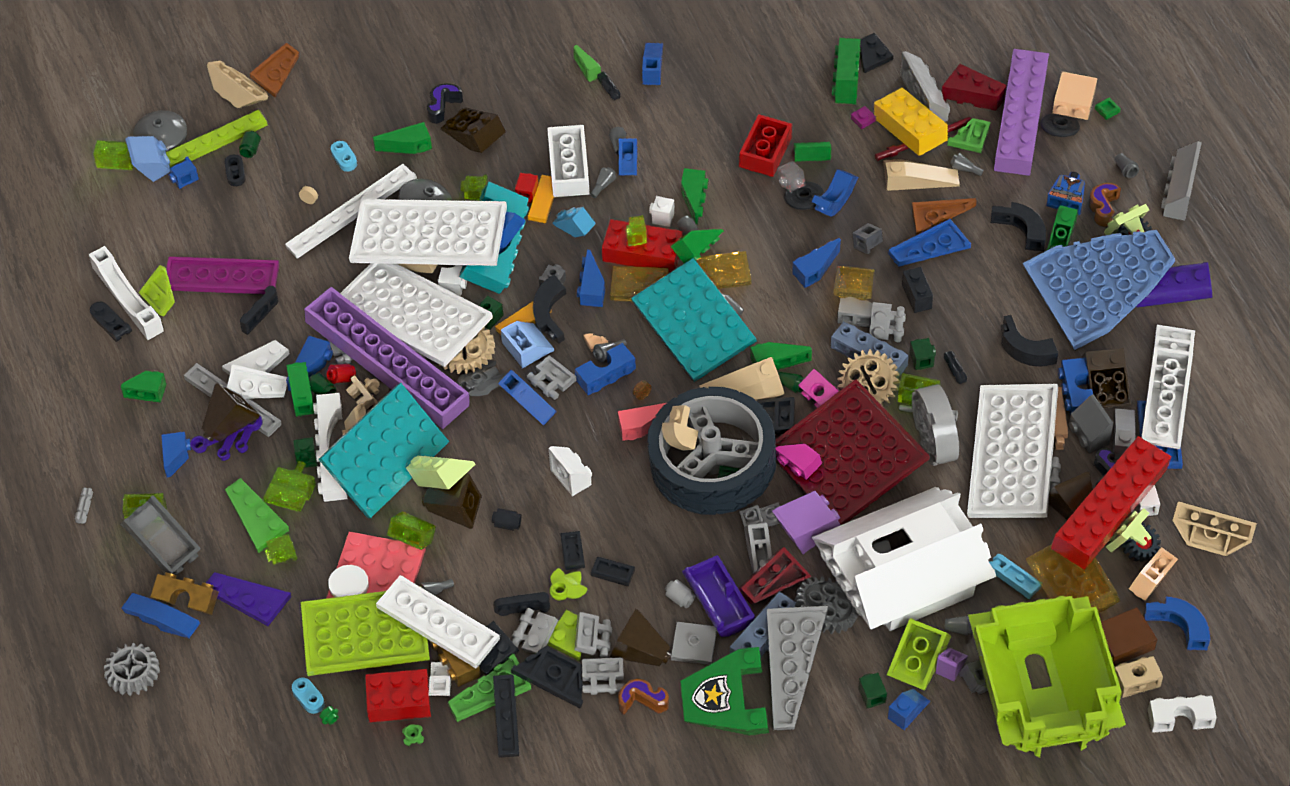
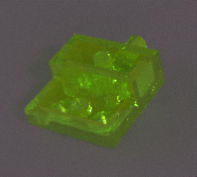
(290, 488)

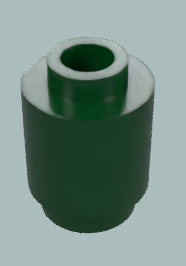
(249, 144)
(321, 385)

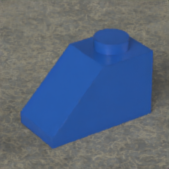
(175, 451)
(907, 708)

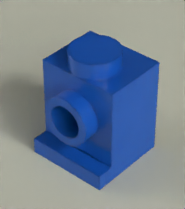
(183, 173)

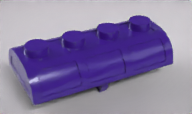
(1181, 285)
(719, 596)

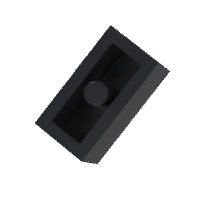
(917, 290)

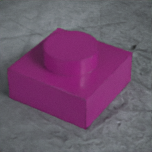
(863, 117)

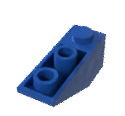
(652, 63)
(813, 266)
(593, 285)
(527, 397)

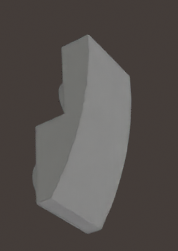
(758, 515)

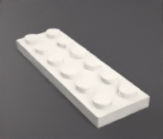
(438, 621)

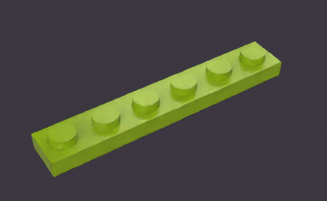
(217, 138)

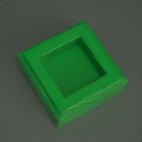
(1107, 108)

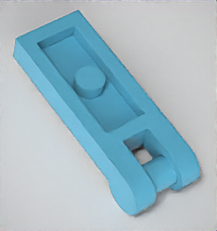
(1015, 576)

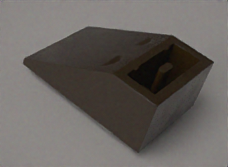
(474, 128)
(1108, 377)

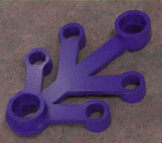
(199, 440)

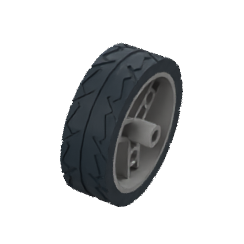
(722, 495)

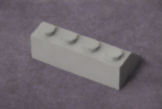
(922, 85)
(1181, 181)

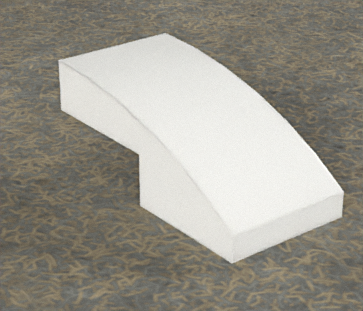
(439, 680)

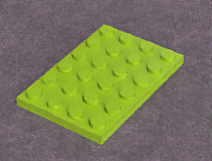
(356, 635)

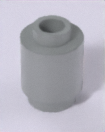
(679, 593)

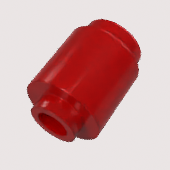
(340, 373)

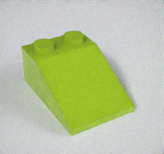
(918, 654)

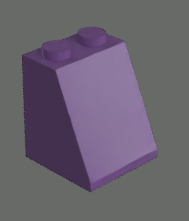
(806, 518)

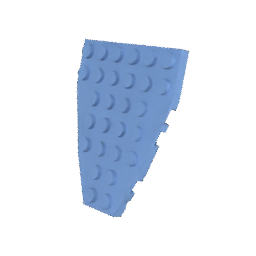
(1098, 280)

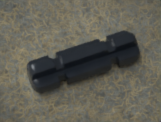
(609, 86)
(955, 367)

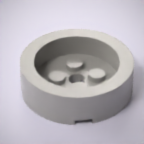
(935, 424)

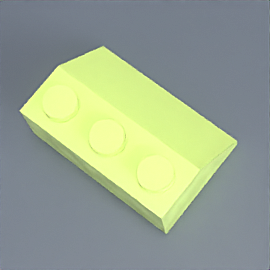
(438, 471)

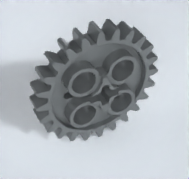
(825, 593)

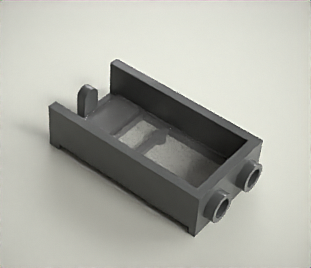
(161, 536)

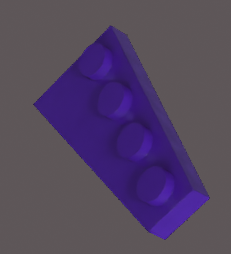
(250, 598)

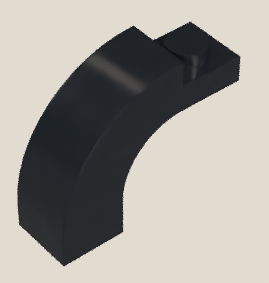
(1024, 219)
(545, 297)
(1024, 350)

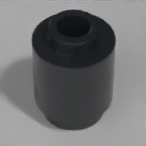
(506, 519)

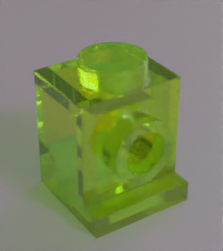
(473, 186)
(636, 231)
(280, 549)

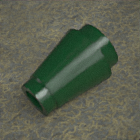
(791, 381)

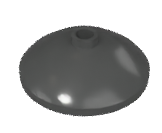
(164, 126)
(424, 190)

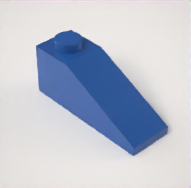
(315, 354)

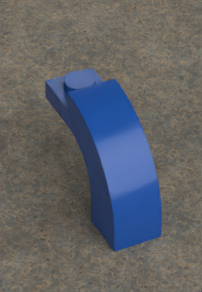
(837, 193)
(1184, 616)

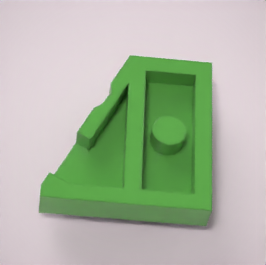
(971, 136)

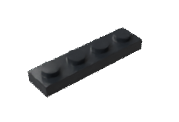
(506, 716)

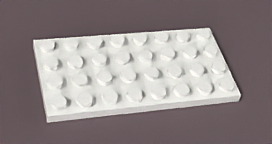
(428, 232)
(417, 310)
(1013, 451)

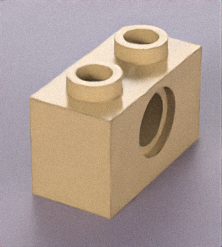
(1149, 677)

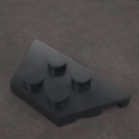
(553, 674)

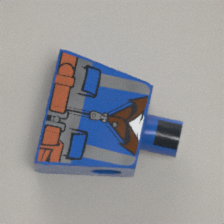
(1067, 192)

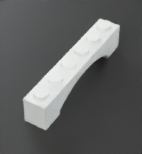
(141, 314)
(329, 412)

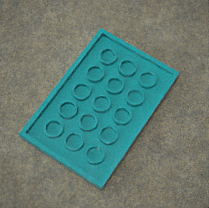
(694, 320)
(379, 447)

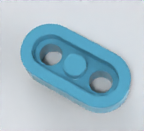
(342, 152)
(306, 694)

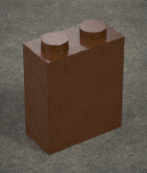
(1128, 636)

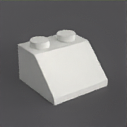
(569, 469)

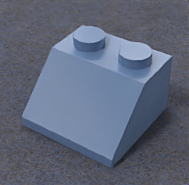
(148, 156)

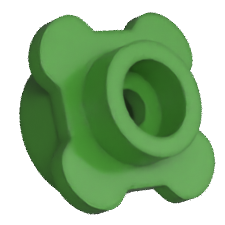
(413, 729)

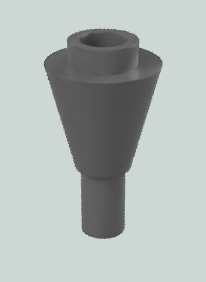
(962, 163)
(605, 178)
(600, 350)
(436, 587)

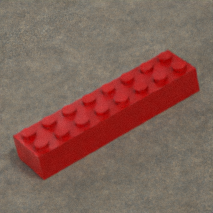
(1111, 502)

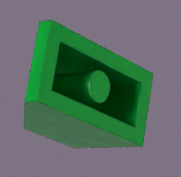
(145, 386)

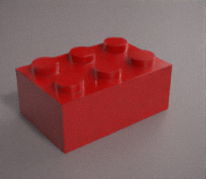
(765, 145)
(398, 695)

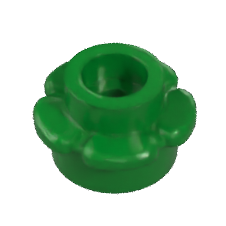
(329, 715)

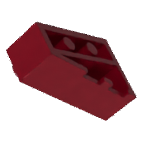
(973, 88)
(773, 576)

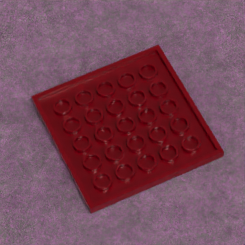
(859, 449)

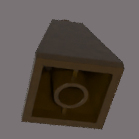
(226, 413)
(1070, 494)
(455, 504)
(641, 643)

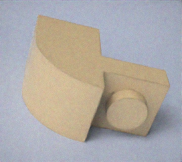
(676, 430)

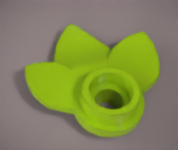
(568, 584)

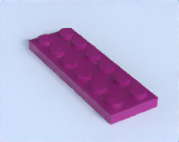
(221, 274)

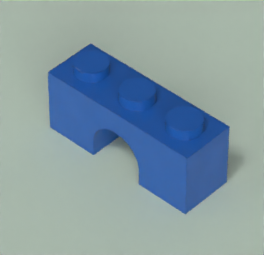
(1074, 373)
(594, 378)

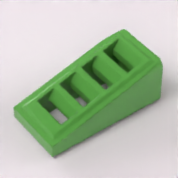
(587, 65)

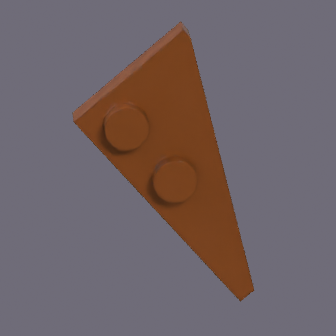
(933, 213)

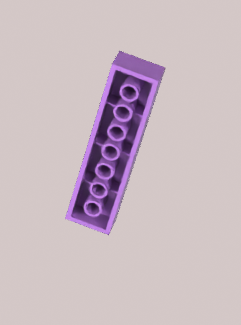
(1021, 112)

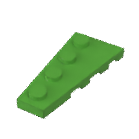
(255, 515)
(481, 695)

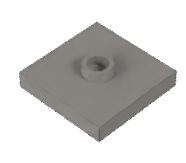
(694, 643)

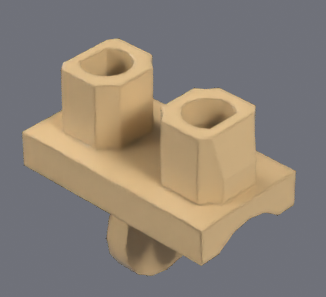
(358, 387)

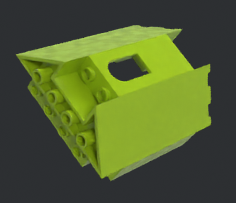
(1078, 661)

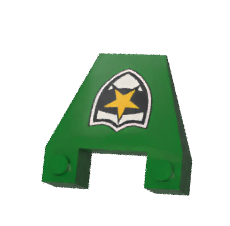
(716, 695)

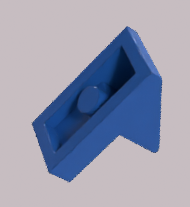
(628, 156)

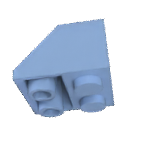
(525, 342)

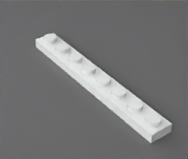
(348, 211)

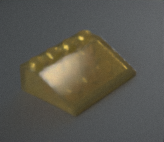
(1064, 578)

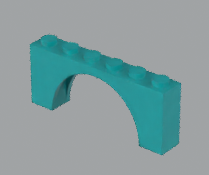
(497, 277)

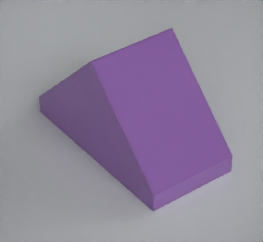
(950, 663)

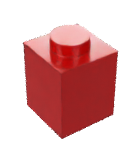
(527, 186)

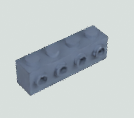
(851, 340)
(757, 632)

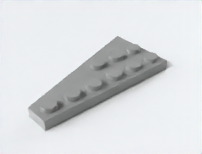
(792, 648)

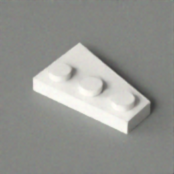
(261, 359)
(256, 383)

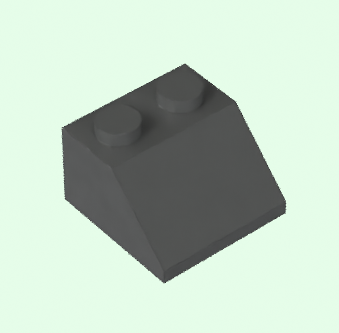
(1091, 425)

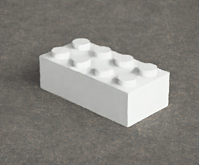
(568, 161)

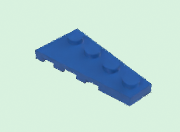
(932, 243)

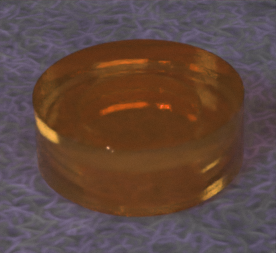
(642, 390)

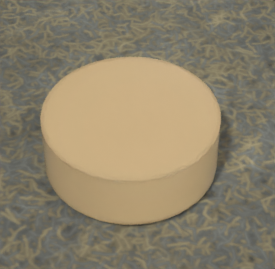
(308, 195)

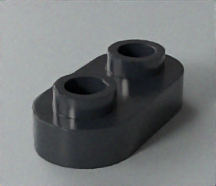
(235, 170)

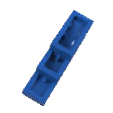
(161, 615)

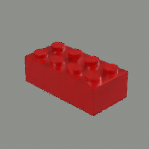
(654, 254)

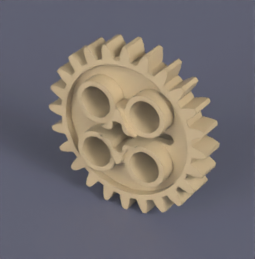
(477, 352)
(884, 372)

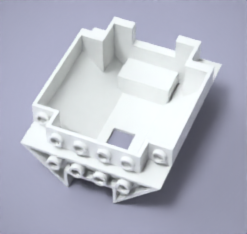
(916, 578)

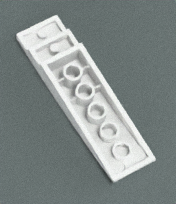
(1168, 386)

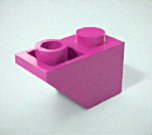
(799, 458)

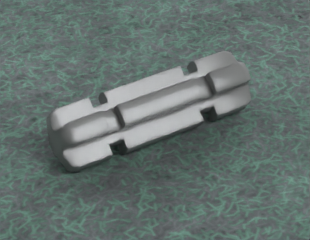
(83, 505)

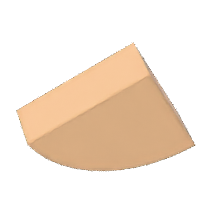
(591, 340)

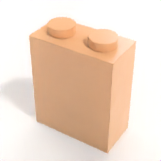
(1074, 95)

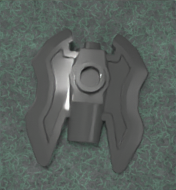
(482, 380)

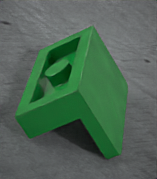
(812, 151)

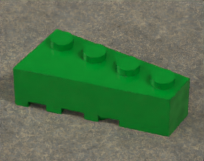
(847, 70)

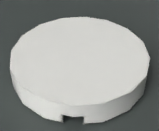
(348, 581)

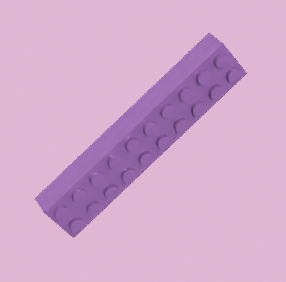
(386, 356)

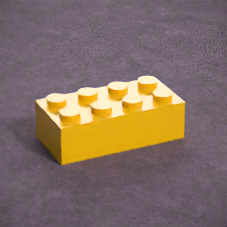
(911, 121)

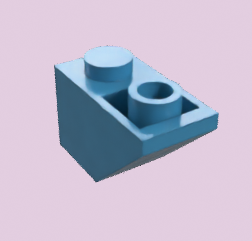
(574, 221)

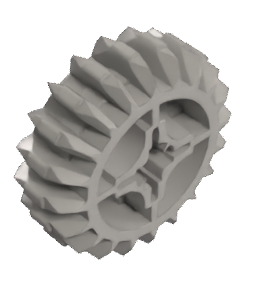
(138, 674)

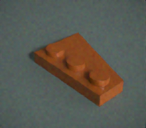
(275, 69)

